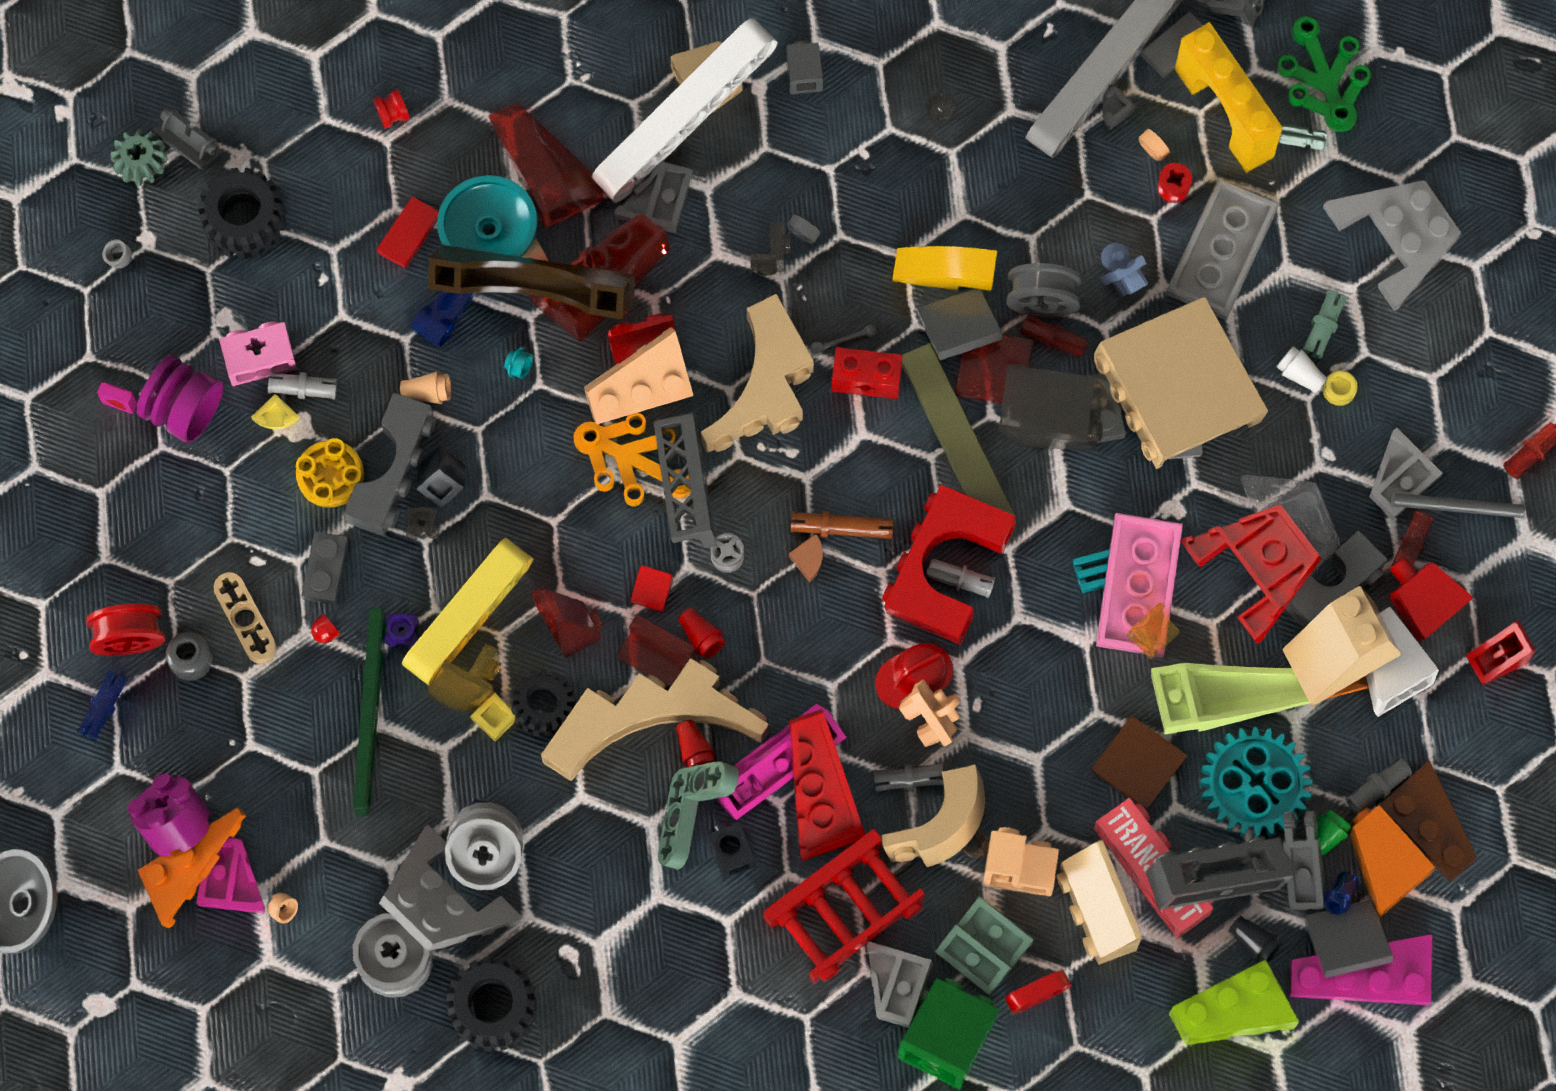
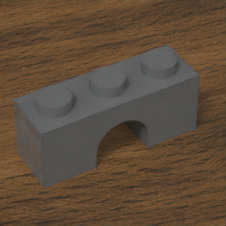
(1358, 564)

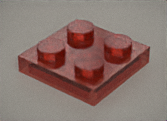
(985, 368)

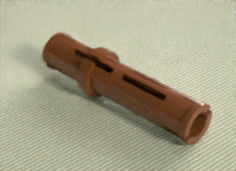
(841, 525)

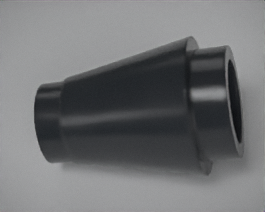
(1256, 940)

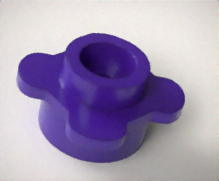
(398, 621)

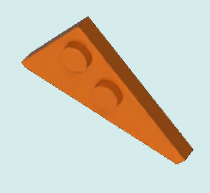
(176, 877)

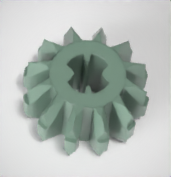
(127, 154)

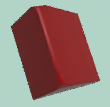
(652, 588)

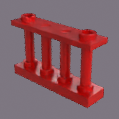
(839, 872)

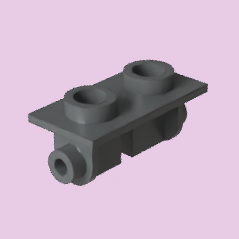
(189, 142)

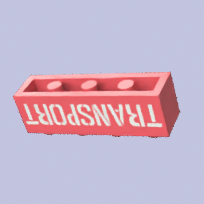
(1135, 847)

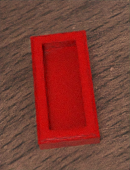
(408, 232)

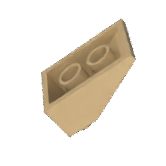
(1340, 646)

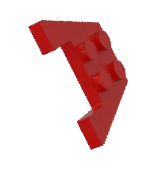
(1273, 555)

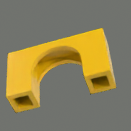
(1207, 62)

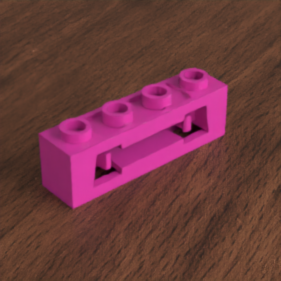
(768, 769)

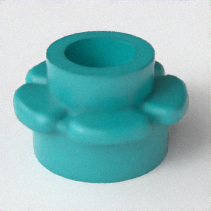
(518, 363)

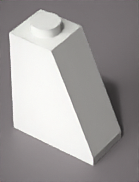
(1403, 675)

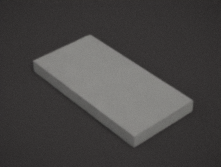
(1222, 247)

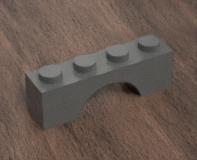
(375, 502)

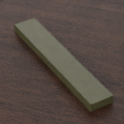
(952, 427)

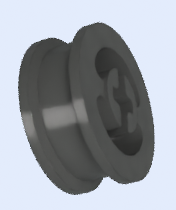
(1043, 290)

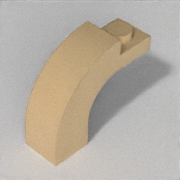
(950, 828)

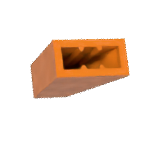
(1387, 858)

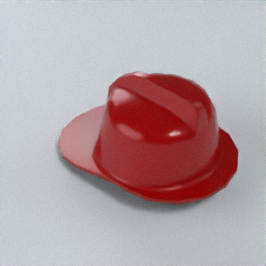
(900, 674)

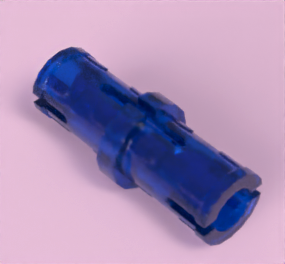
(102, 705)

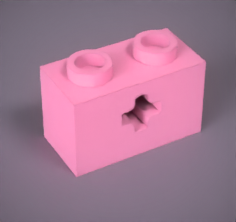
(240, 355)

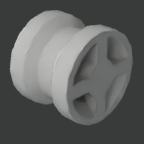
(727, 546)

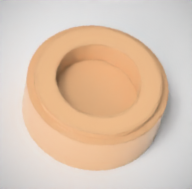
(1153, 145)

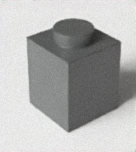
(804, 67)

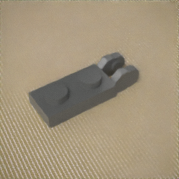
(1307, 885)

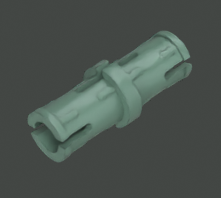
(1324, 324)

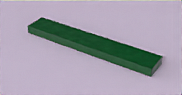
(369, 712)

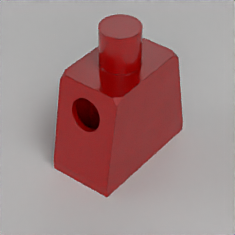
(1425, 597)

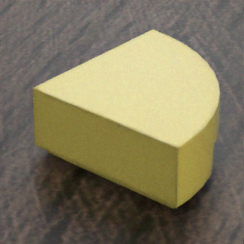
(275, 414)

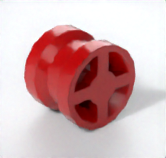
(391, 109)
(1173, 190)

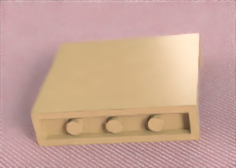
(1179, 381)

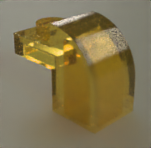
(465, 689)

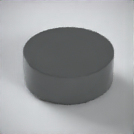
(803, 229)

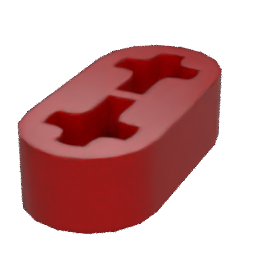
(1038, 991)

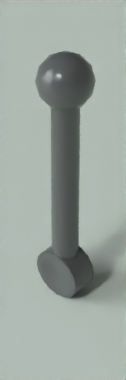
(817, 348)

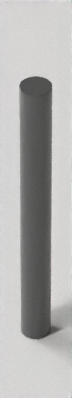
(1457, 505)

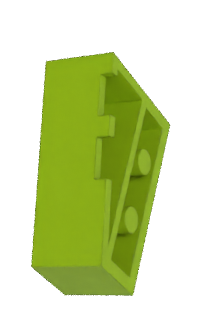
(1235, 1007)

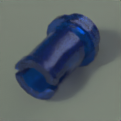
(1338, 899)

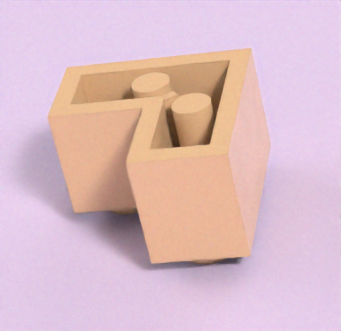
(1020, 865)

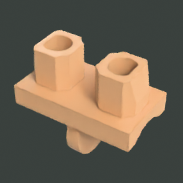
(936, 709)

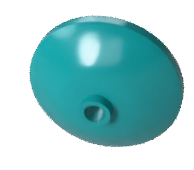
(486, 204)

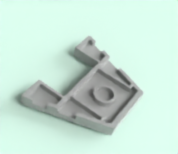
(1410, 223)
(432, 907)

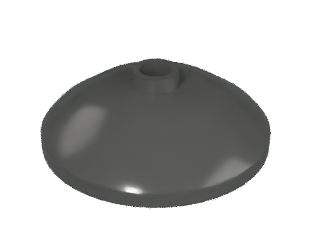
(26, 900)

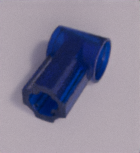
(438, 320)

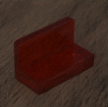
(655, 651)

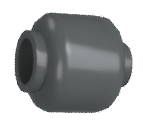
(185, 646)

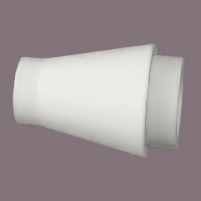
(1301, 369)

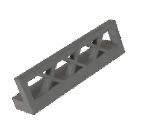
(698, 482)

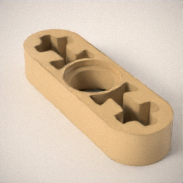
(242, 593)

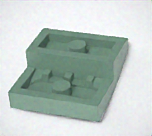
(984, 945)

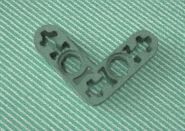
(686, 790)

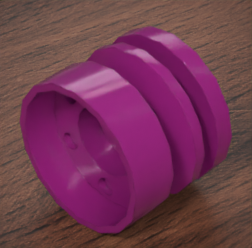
(179, 399)

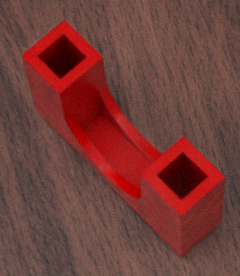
(948, 517)

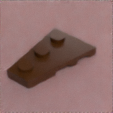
(1430, 822)

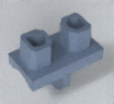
(1124, 272)

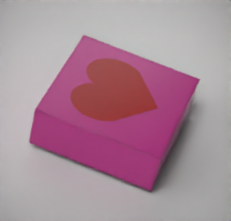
(117, 397)

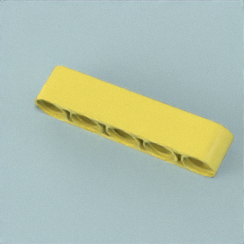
(467, 610)

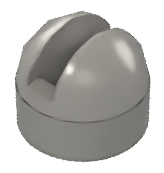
(117, 249)

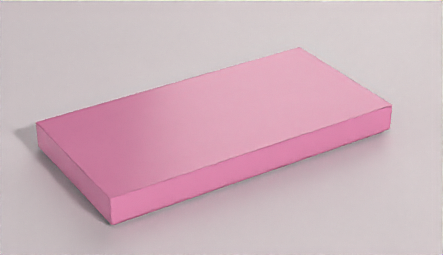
(1137, 577)

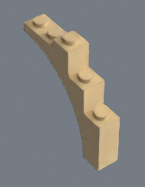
(646, 703)

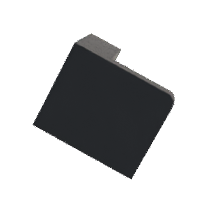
(440, 477)

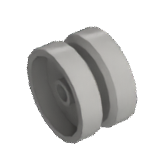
(478, 827)
(379, 970)

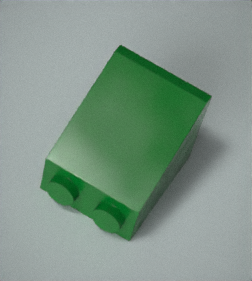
(948, 1032)

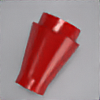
(701, 633)
(693, 745)

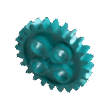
(1277, 762)

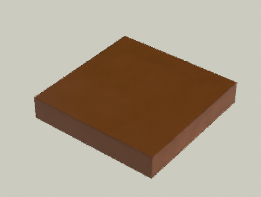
(1139, 763)

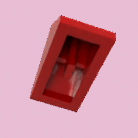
(1501, 653)

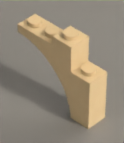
(767, 397)

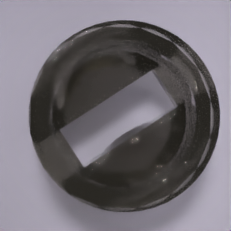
(983, 843)

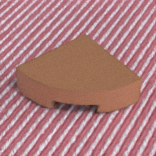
(808, 557)

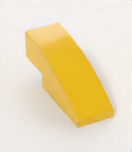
(945, 267)

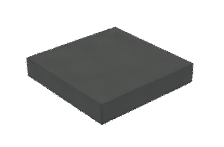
(959, 323)
(1348, 940)

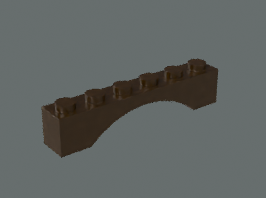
(477, 271)

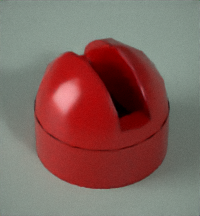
(323, 630)

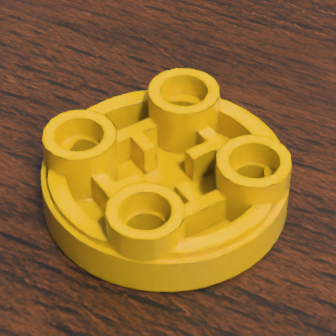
(329, 473)

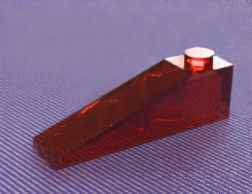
(546, 168)
(568, 620)

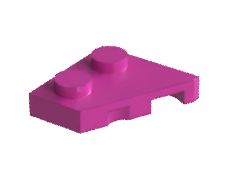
(231, 881)

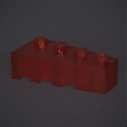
(628, 249)

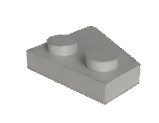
(1402, 471)
(897, 982)

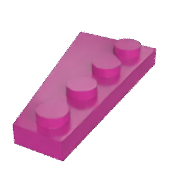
(1400, 982)

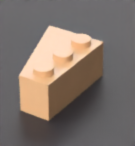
(641, 381)

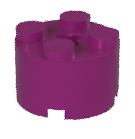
(170, 815)

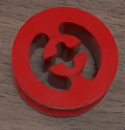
(125, 629)

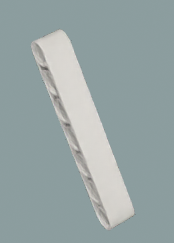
(684, 110)

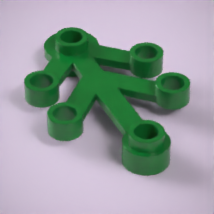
(1324, 78)

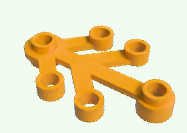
(625, 455)

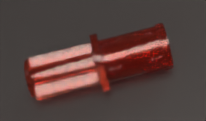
(1053, 336)
(1531, 452)
(1414, 537)

